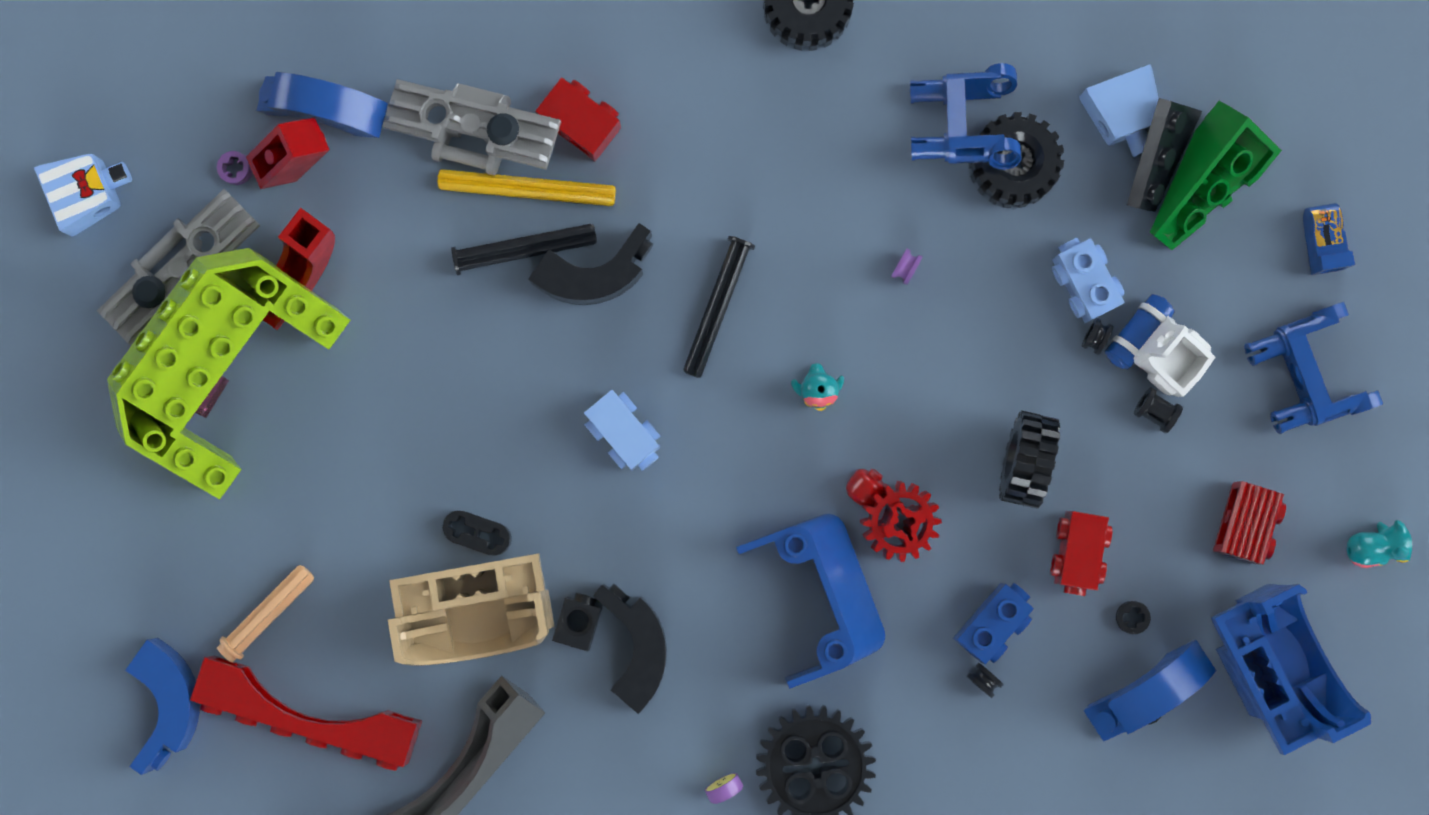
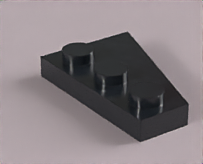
(1163, 148)

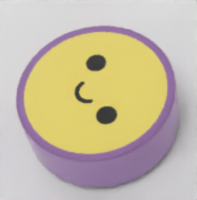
(724, 788)

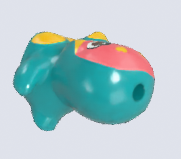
(817, 379)
(1376, 549)

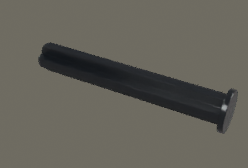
(523, 247)
(717, 306)

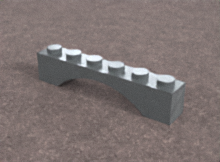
(499, 726)

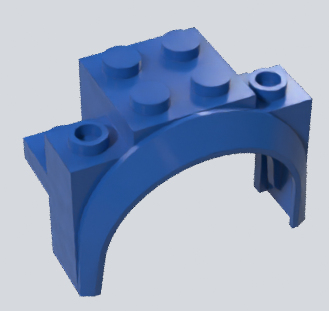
(1284, 669)

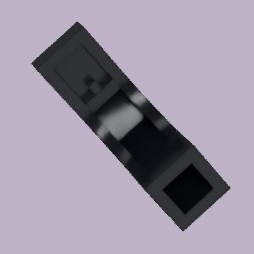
(596, 284)
(650, 648)

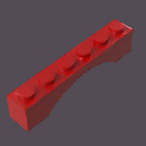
(236, 690)

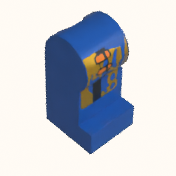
(1326, 239)

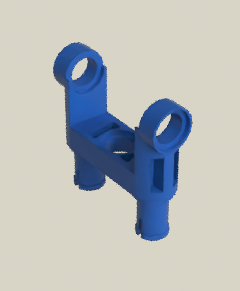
(956, 145)
(1315, 403)

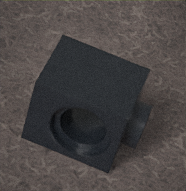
(566, 634)

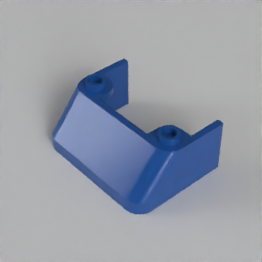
(858, 620)

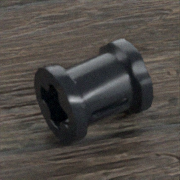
(1158, 410)

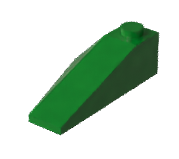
(1218, 161)

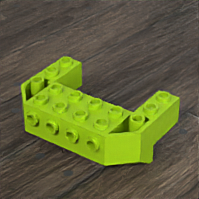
(191, 347)

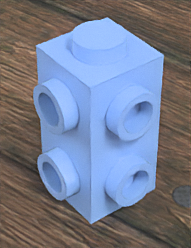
(1087, 279)
(630, 440)

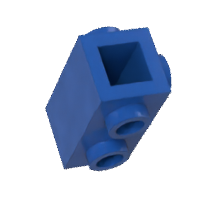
(994, 622)

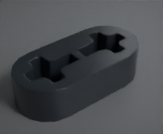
(474, 541)

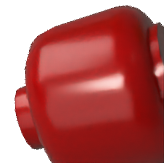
(864, 485)

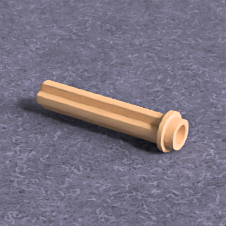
(265, 613)

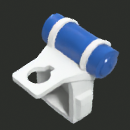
(1162, 348)

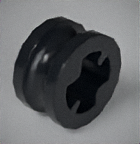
(1097, 336)
(1139, 626)
(985, 680)

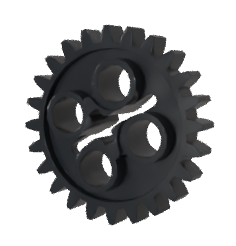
(812, 731)

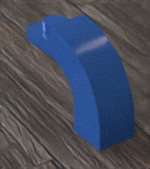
(326, 101)
(172, 686)
(1153, 694)

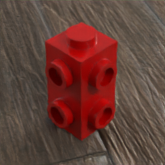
(1081, 552)

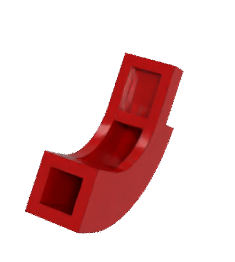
(304, 253)

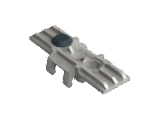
(476, 113)
(144, 292)

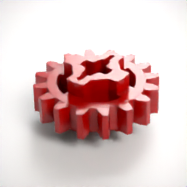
(914, 517)

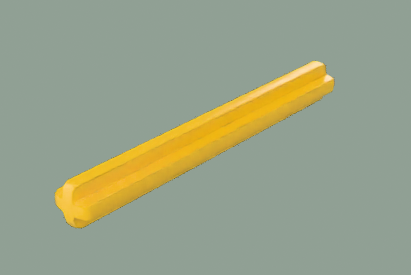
(526, 187)

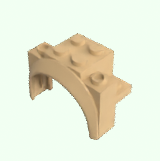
(470, 612)

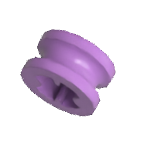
(228, 159)
(906, 266)

